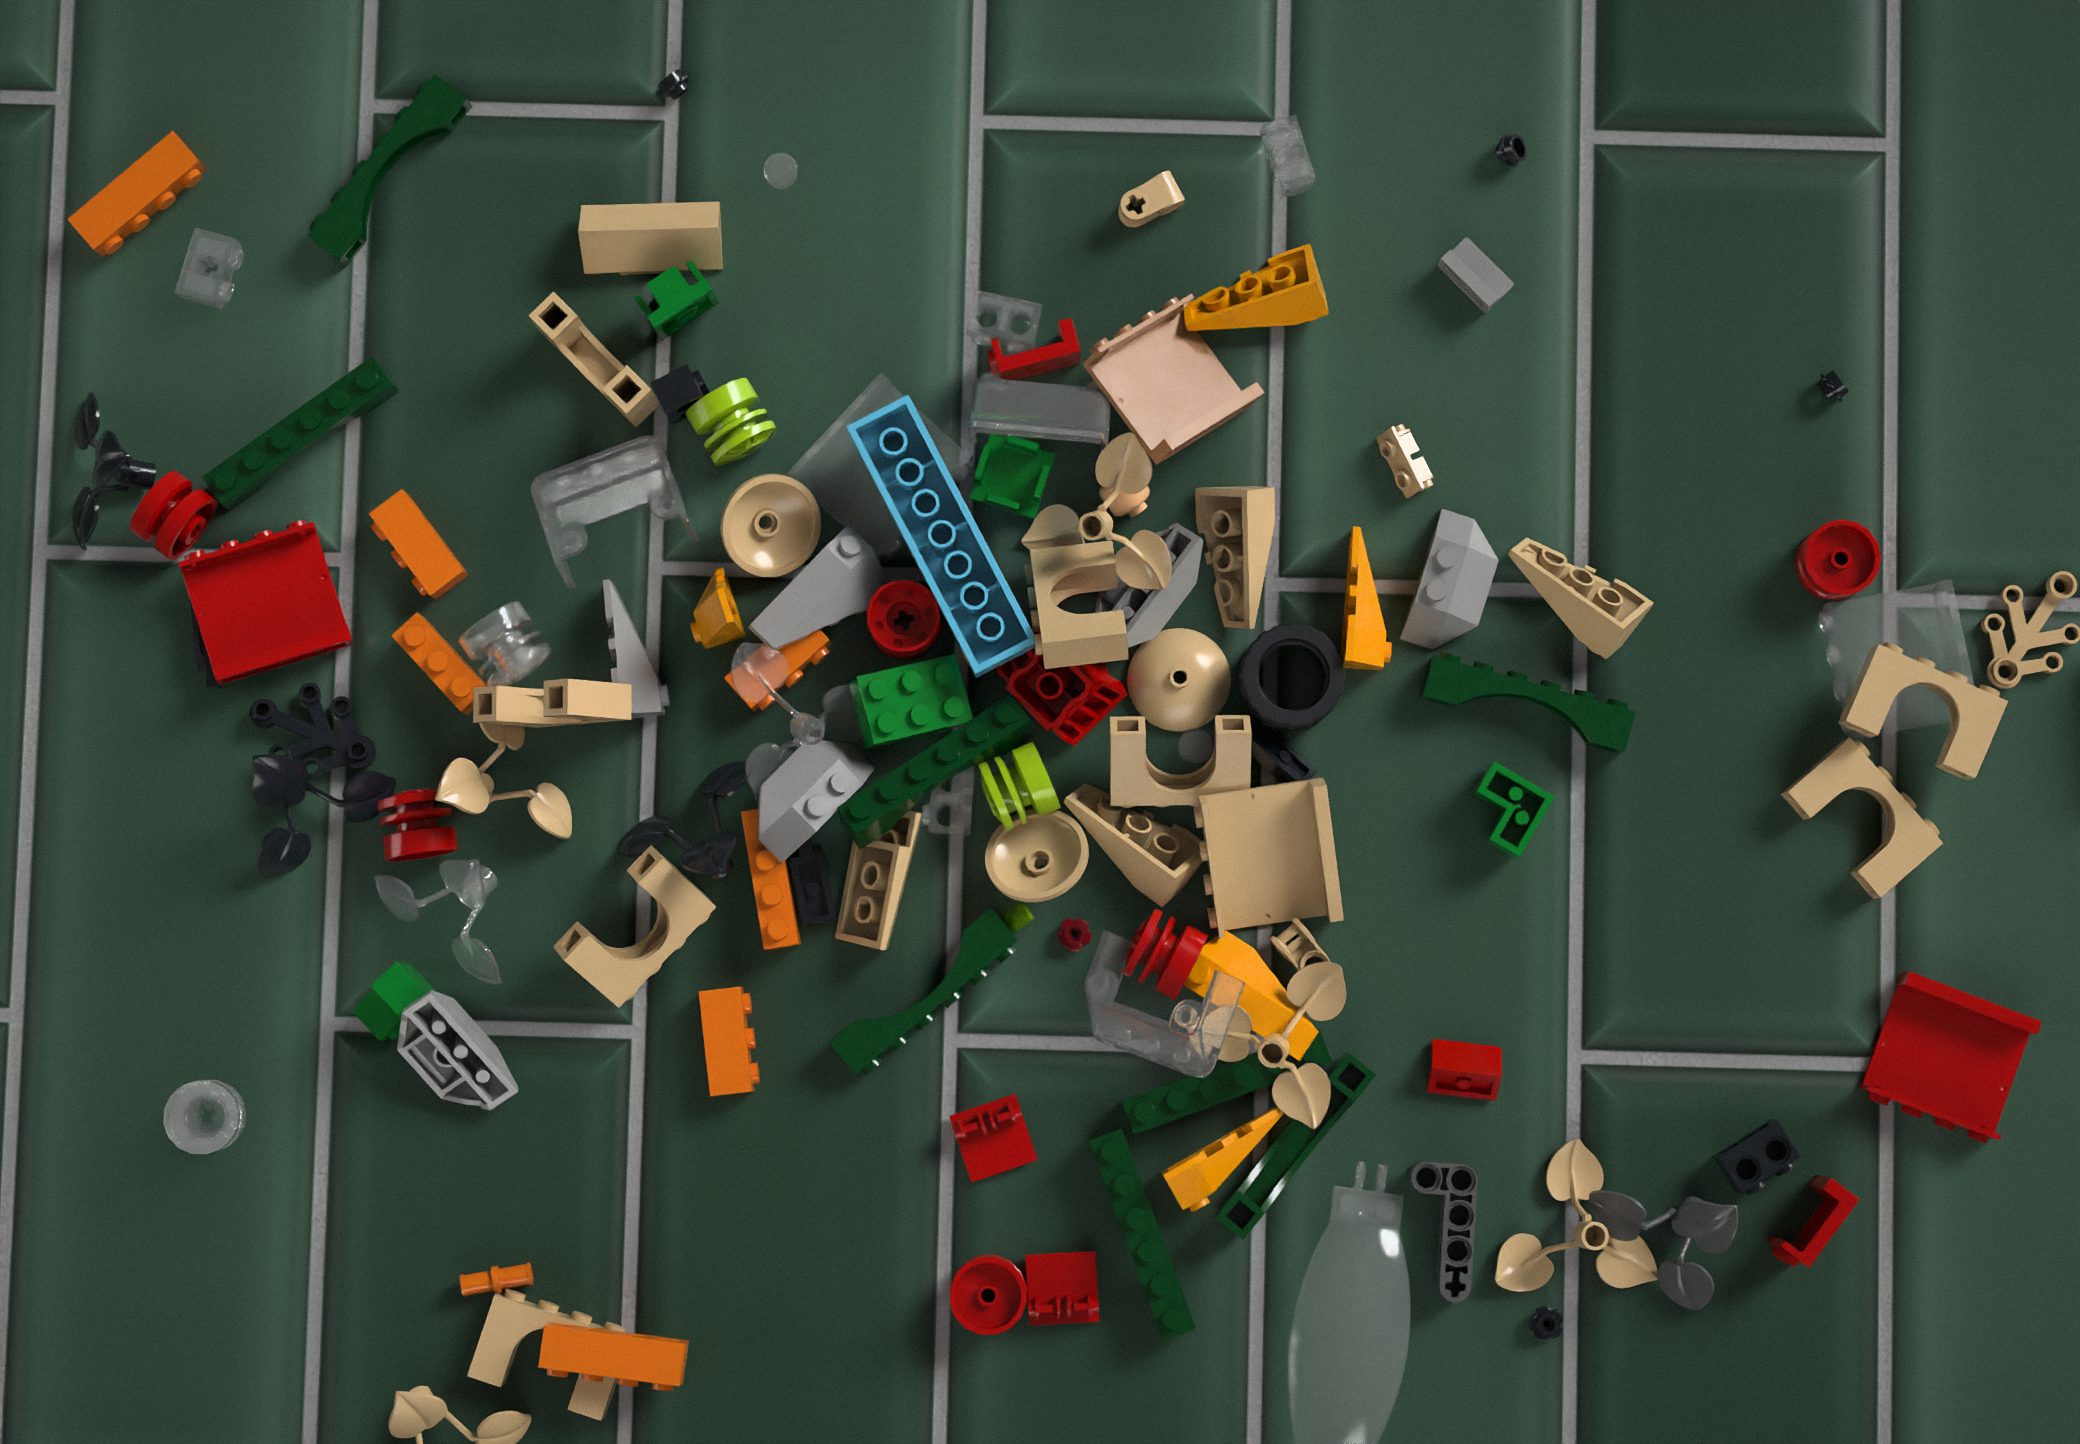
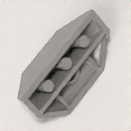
(1451, 583)
(1150, 609)
(807, 793)
(453, 1053)

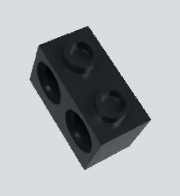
(679, 391)
(1753, 1149)

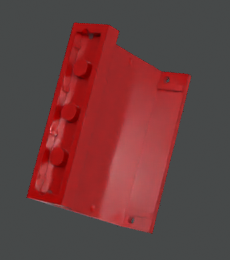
(265, 602)
(1947, 1056)

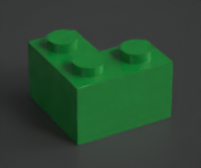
(1520, 804)
(390, 995)

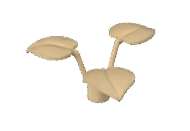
(1144, 559)
(472, 789)
(1306, 1090)
(1621, 1264)
(421, 1410)

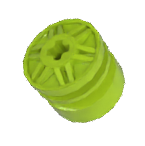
(728, 416)
(1019, 786)

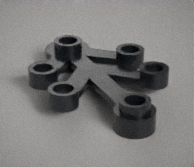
(318, 735)

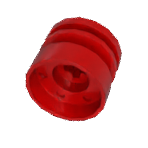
(907, 599)
(417, 826)
(1164, 954)

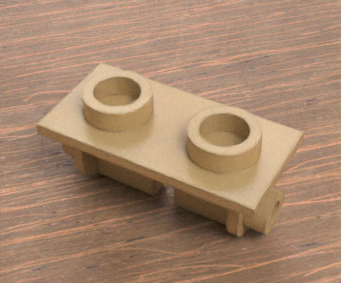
(1396, 447)

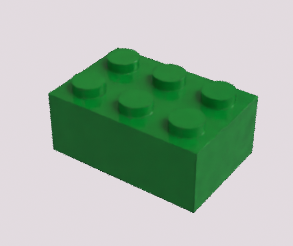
(910, 701)

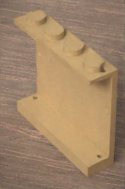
(1269, 855)

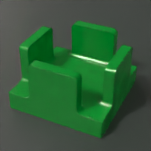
(677, 300)
(1012, 475)

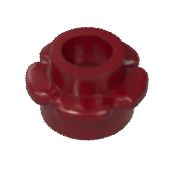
(1083, 938)

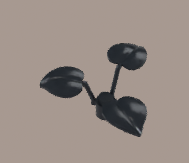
(110, 462)
(283, 782)
(711, 854)

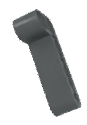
(1448, 1231)

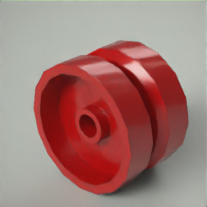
(173, 515)
(1858, 557)
(982, 1315)

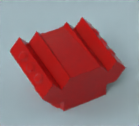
(1062, 698)

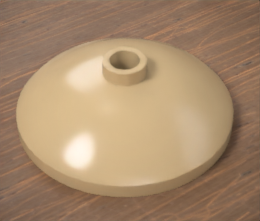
(789, 532)
(1173, 704)
(1043, 840)

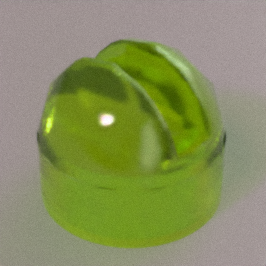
(1020, 919)

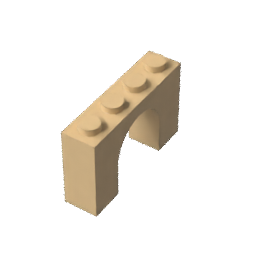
(593, 360)
(1066, 636)
(557, 704)
(1972, 709)
(1140, 783)
(1907, 836)
(623, 970)
(507, 1325)

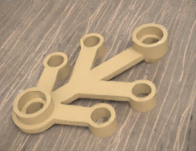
(2028, 635)

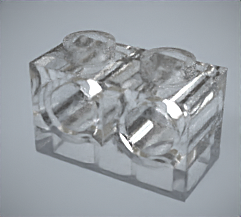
(1287, 156)
(1007, 311)
(960, 800)

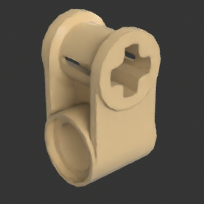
(1156, 197)
(1301, 948)

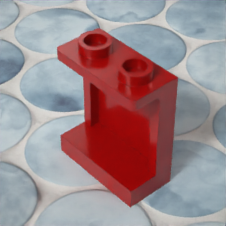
(1037, 360)
(1820, 1227)

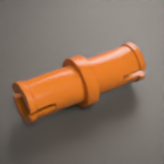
(496, 1279)

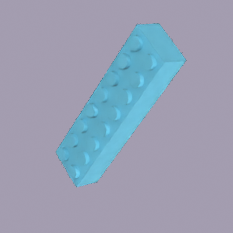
(942, 536)

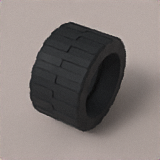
(1296, 635)

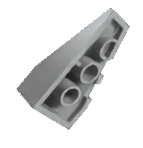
(823, 593)
(632, 659)

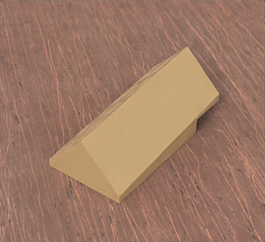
(650, 237)
(876, 884)

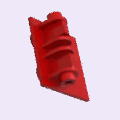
(993, 1138)
(1062, 1288)

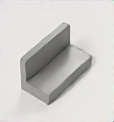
(1475, 274)

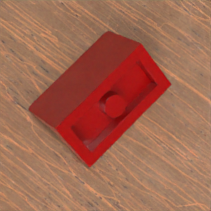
(1465, 1069)

